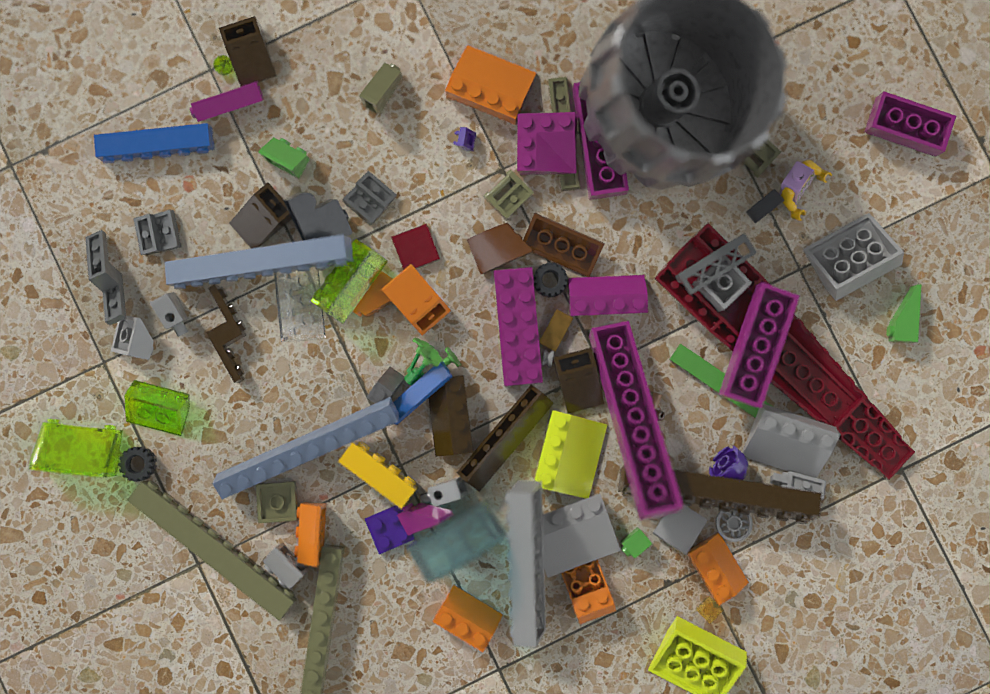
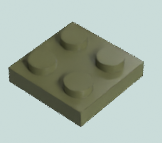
(276, 502)

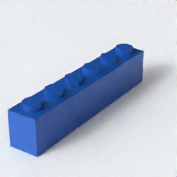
(154, 142)

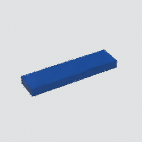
(421, 390)

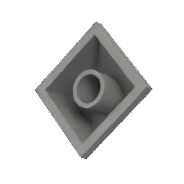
(132, 339)

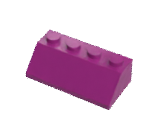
(607, 295)

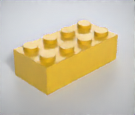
(378, 474)

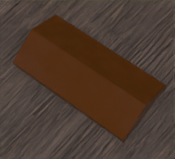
(563, 244)

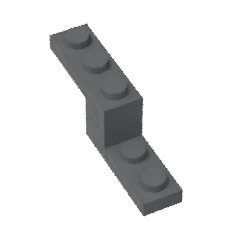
(105, 277)

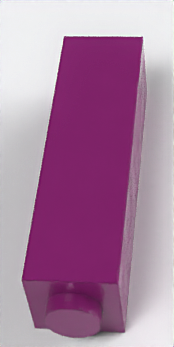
(226, 101)

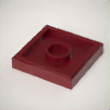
(415, 247)

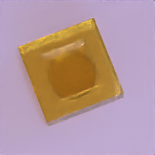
(709, 609)

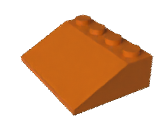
(490, 84)

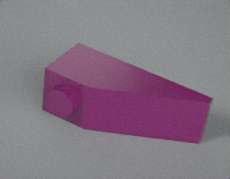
(422, 516)

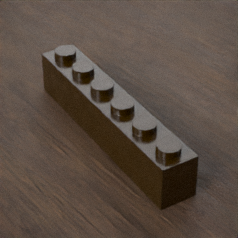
(505, 438)

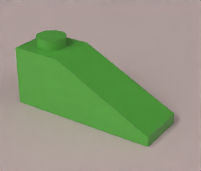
(905, 322)

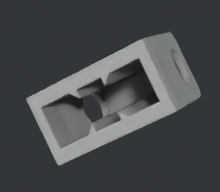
(165, 307)
(451, 491)

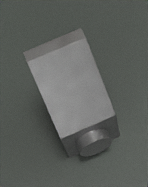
(386, 385)

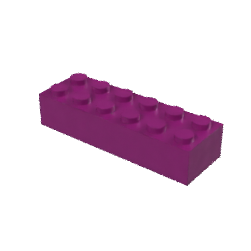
(600, 178)
(518, 326)
(759, 345)

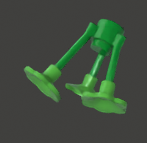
(431, 356)

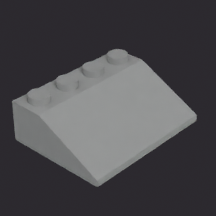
(854, 256)
(790, 441)
(577, 535)

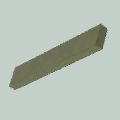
(561, 103)

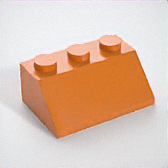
(310, 533)
(717, 568)
(468, 618)

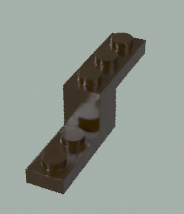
(227, 333)

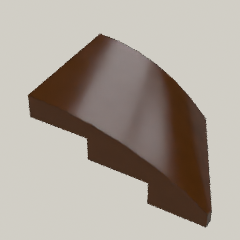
(497, 247)

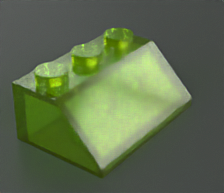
(156, 407)

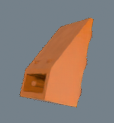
(416, 299)
(588, 591)

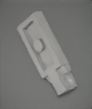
(799, 481)

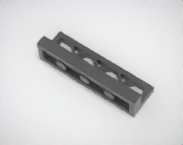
(725, 250)

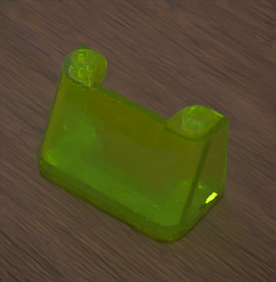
(76, 450)

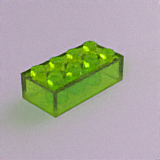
(349, 283)

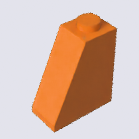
(374, 298)

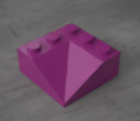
(547, 143)

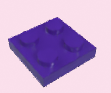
(387, 529)

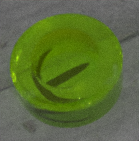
(222, 65)

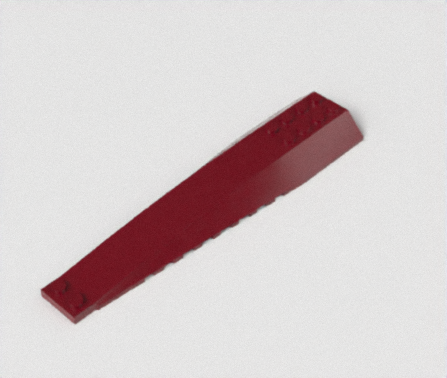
(804, 366)

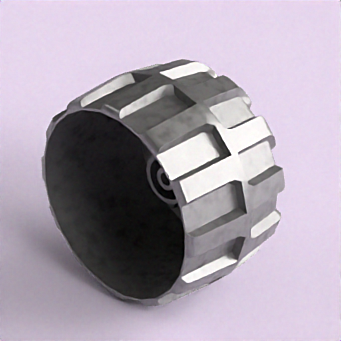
(683, 89)

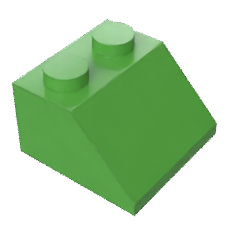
(285, 157)

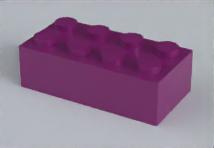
(910, 124)

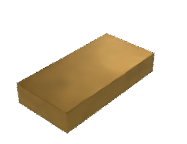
(555, 330)

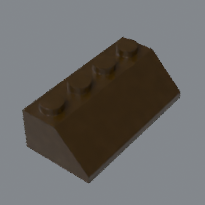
(451, 419)

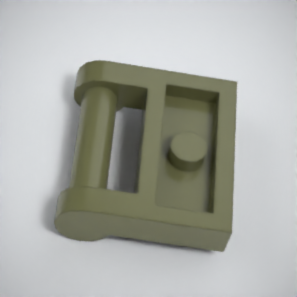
(766, 154)
(512, 199)

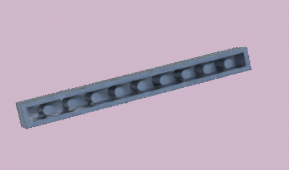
(259, 261)
(306, 448)

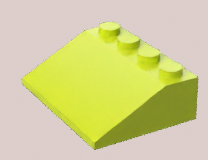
(570, 454)
(697, 659)

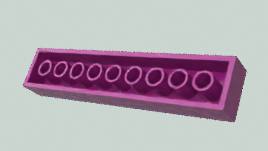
(635, 421)

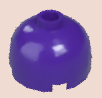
(729, 464)

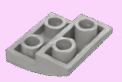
(680, 529)

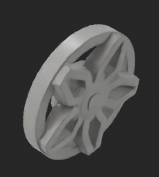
(733, 523)

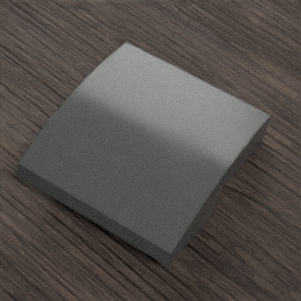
(369, 198)
(157, 232)

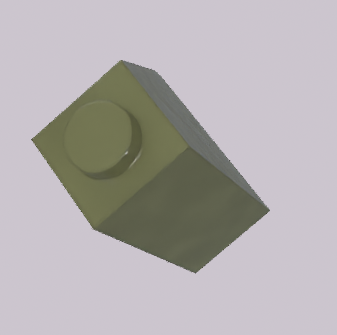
(381, 88)

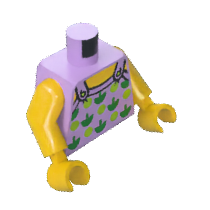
(797, 182)

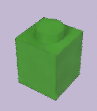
(635, 543)

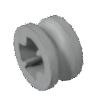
(547, 358)

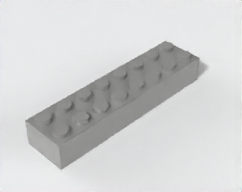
(526, 563)

